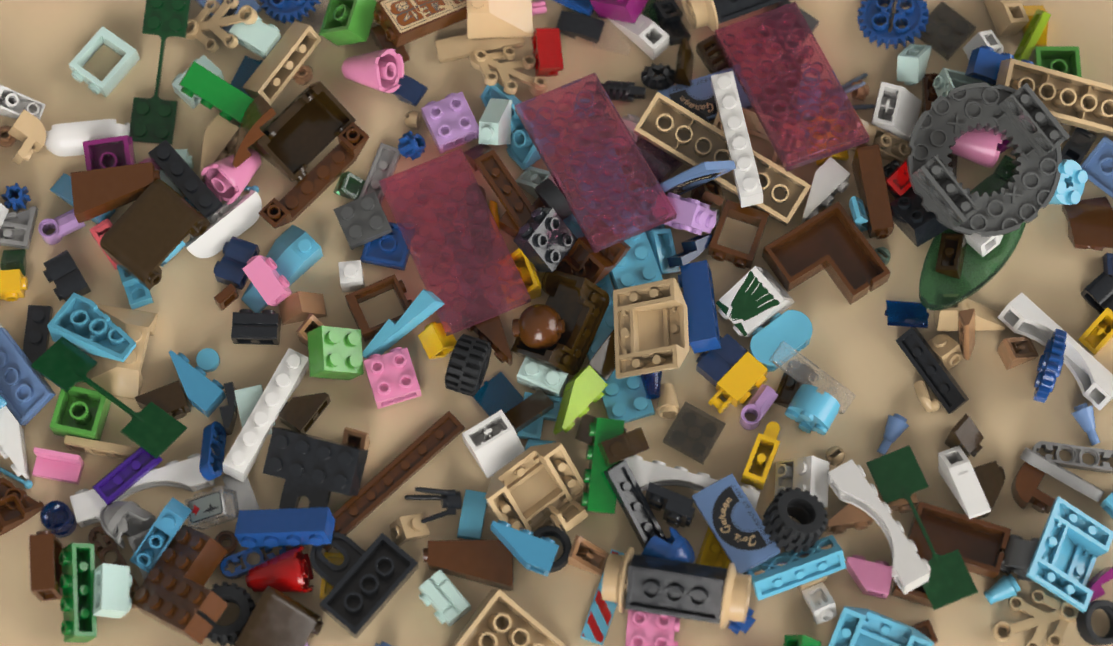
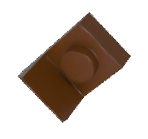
(708, 193)

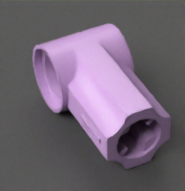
(63, 226)
(758, 406)

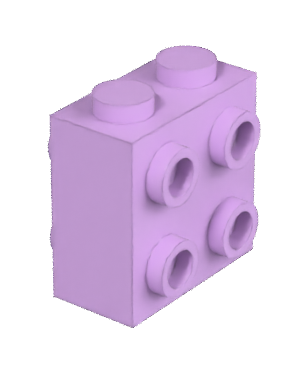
(450, 122)
(691, 215)

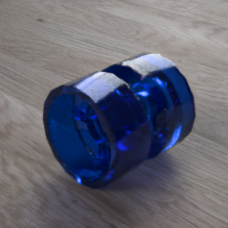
(58, 519)

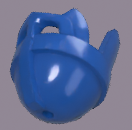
(675, 549)

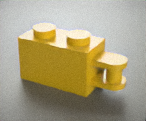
(739, 382)
(762, 456)

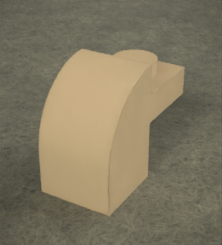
(31, 133)

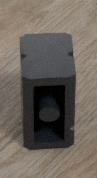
(256, 327)

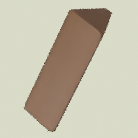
(966, 332)

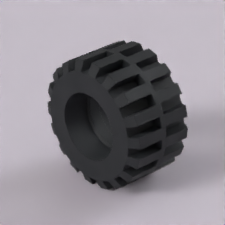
(468, 365)
(788, 532)
(231, 632)

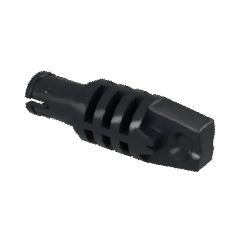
(623, 91)

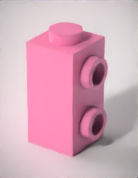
(267, 280)

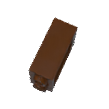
(746, 215)
(368, 292)
(45, 566)

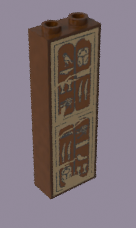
(414, 19)

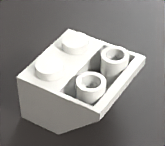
(896, 110)
(493, 443)
(804, 473)

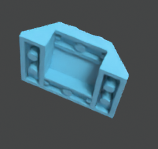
(1068, 553)
(871, 628)

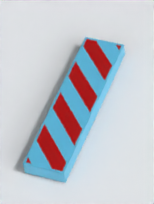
(599, 616)

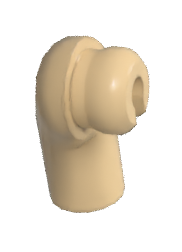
(923, 397)

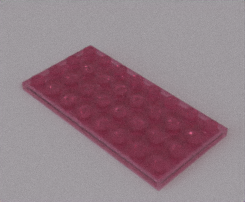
(791, 86)
(595, 162)
(454, 241)

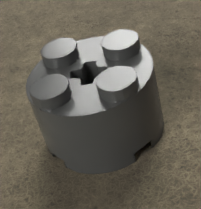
(1018, 556)

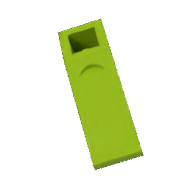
(577, 395)

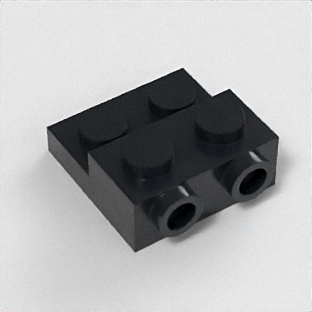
(676, 507)

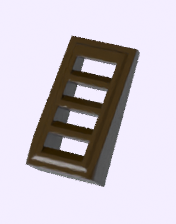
(701, 49)

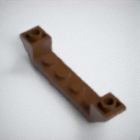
(317, 180)
(501, 182)

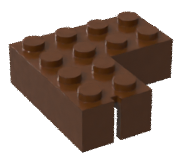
(832, 244)
(949, 531)
(177, 582)

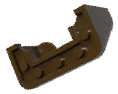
(303, 131)
(151, 232)
(582, 309)
(279, 622)

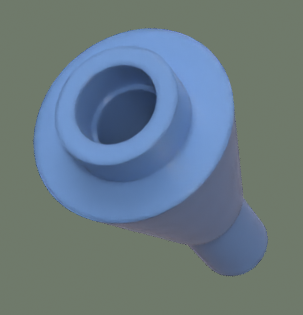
(1085, 417)
(894, 428)

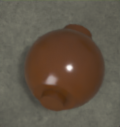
(539, 327)

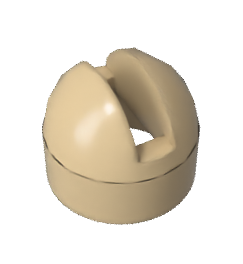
(413, 119)
(836, 460)

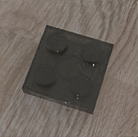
(946, 30)
(694, 433)

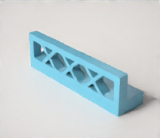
(798, 569)

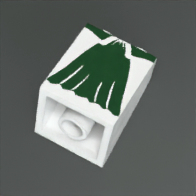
(753, 301)

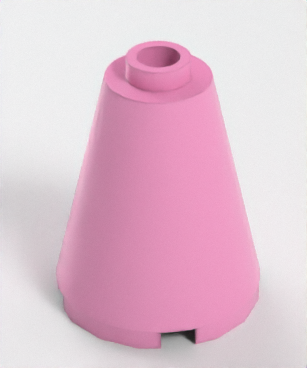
(375, 69)
(978, 147)
(226, 180)

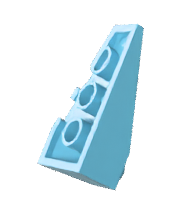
(521, 147)
(294, 254)
(90, 329)

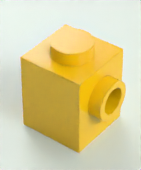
(12, 285)
(436, 341)

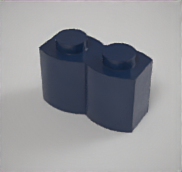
(235, 258)
(719, 361)

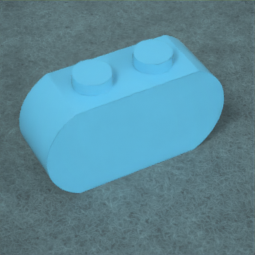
(789, 327)

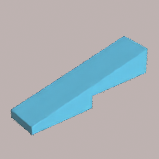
(662, 247)
(392, 331)

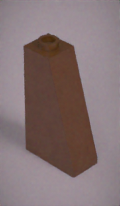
(109, 188)
(873, 190)
(472, 560)

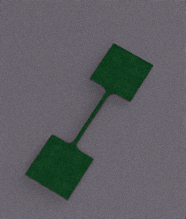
(155, 118)
(149, 428)
(897, 478)

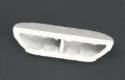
(68, 138)
(224, 224)

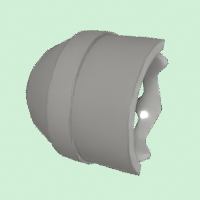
(126, 519)

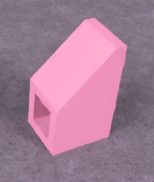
(870, 577)

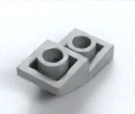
(244, 491)

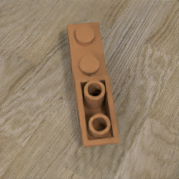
(856, 518)

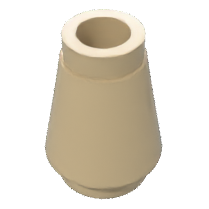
(667, 402)

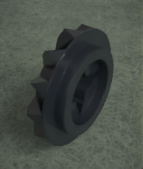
(660, 82)

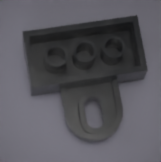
(313, 467)
(363, 580)

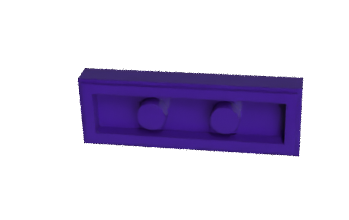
(125, 475)

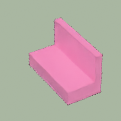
(57, 466)

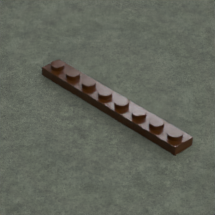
(396, 474)

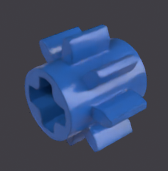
(411, 145)
(14, 191)
(744, 627)

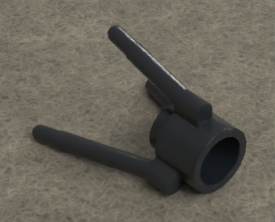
(449, 499)

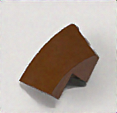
(255, 116)
(1090, 223)
(590, 265)
(15, 506)

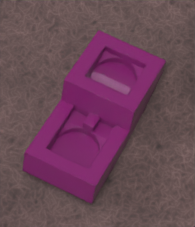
(1099, 579)

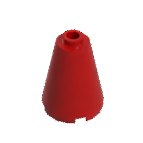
(285, 572)

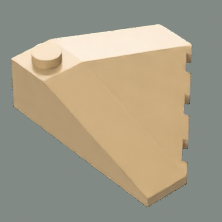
(504, 623)

